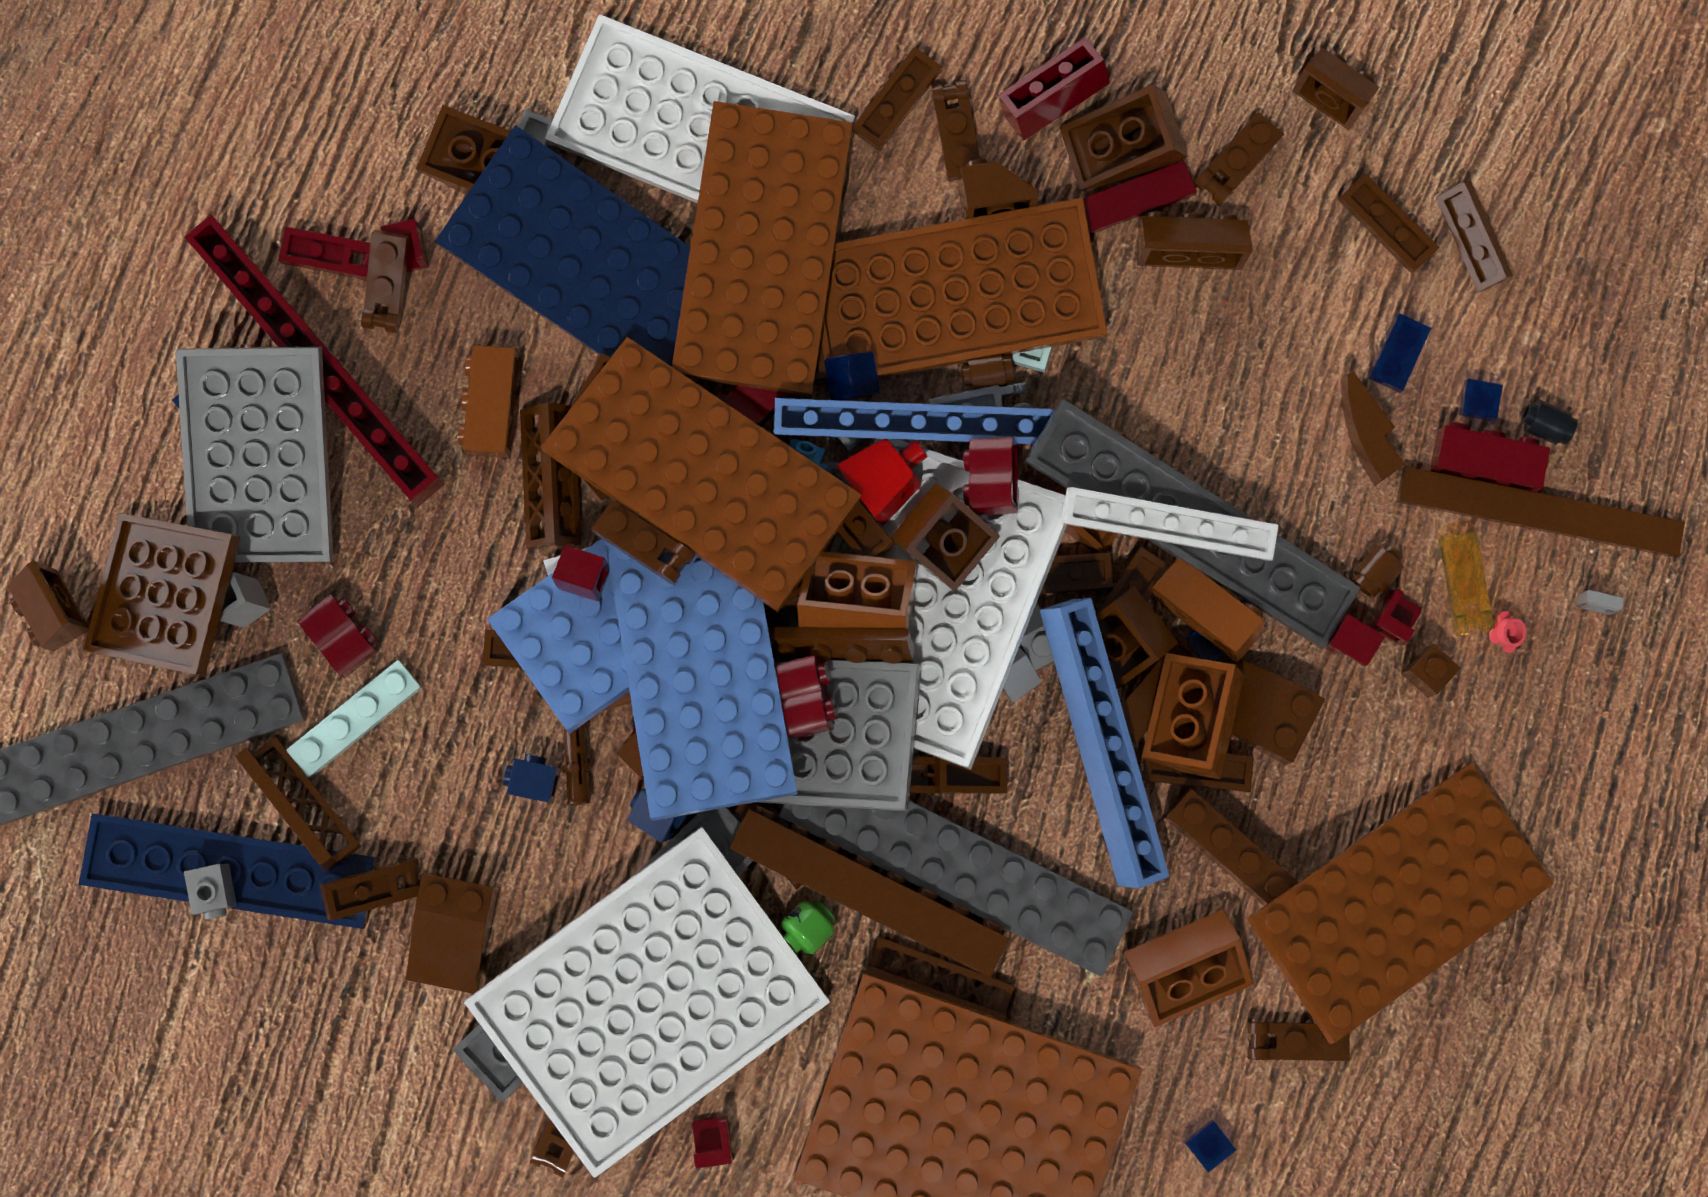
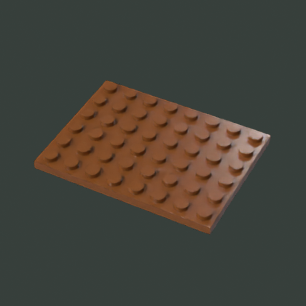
(961, 1105)

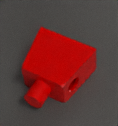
(884, 476)

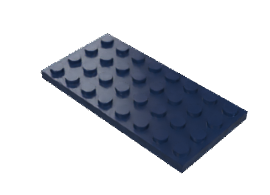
(570, 250)

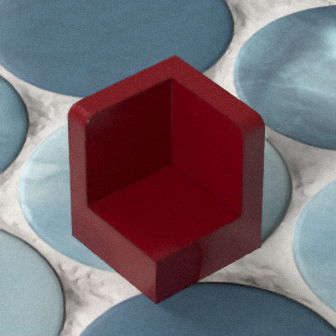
(417, 255)
(581, 573)
(1397, 618)
(1355, 640)
(712, 1142)

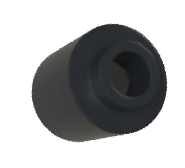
(1549, 422)

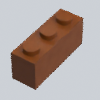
(489, 401)
(1209, 609)

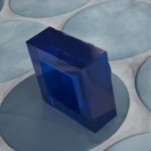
(1481, 399)
(1210, 1146)

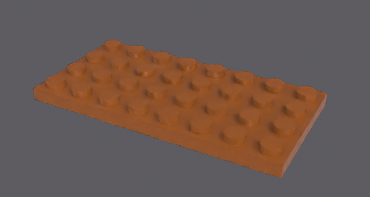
(762, 248)
(965, 290)
(702, 473)
(1400, 902)

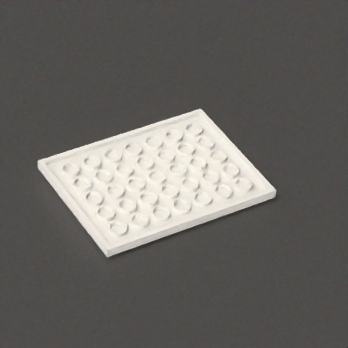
(972, 634)
(647, 1001)

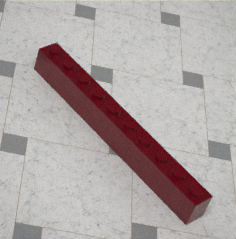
(340, 389)

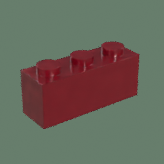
(1054, 88)
(1490, 457)

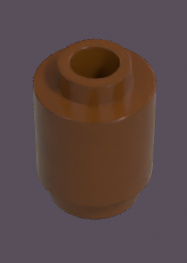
(988, 371)
(1378, 570)

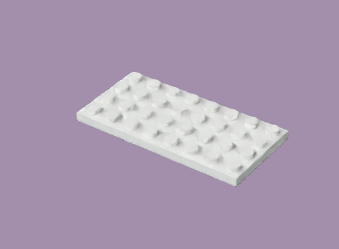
(650, 106)

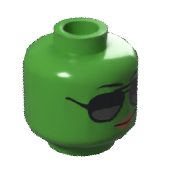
(808, 927)

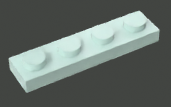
(354, 719)

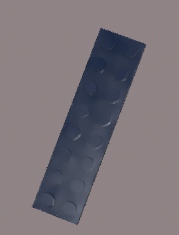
(264, 873)

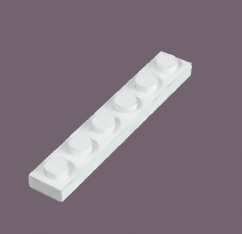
(1169, 523)

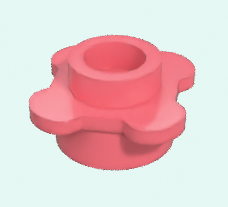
(1508, 632)

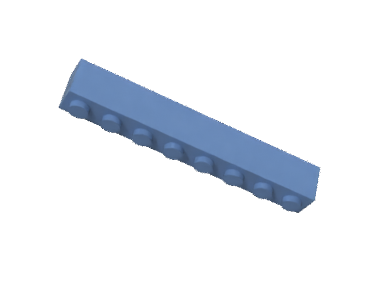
(907, 420)
(1104, 743)

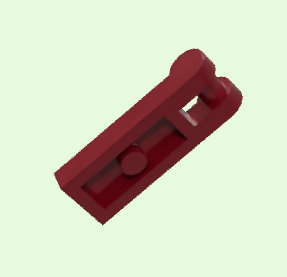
(324, 252)

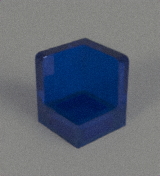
(852, 376)

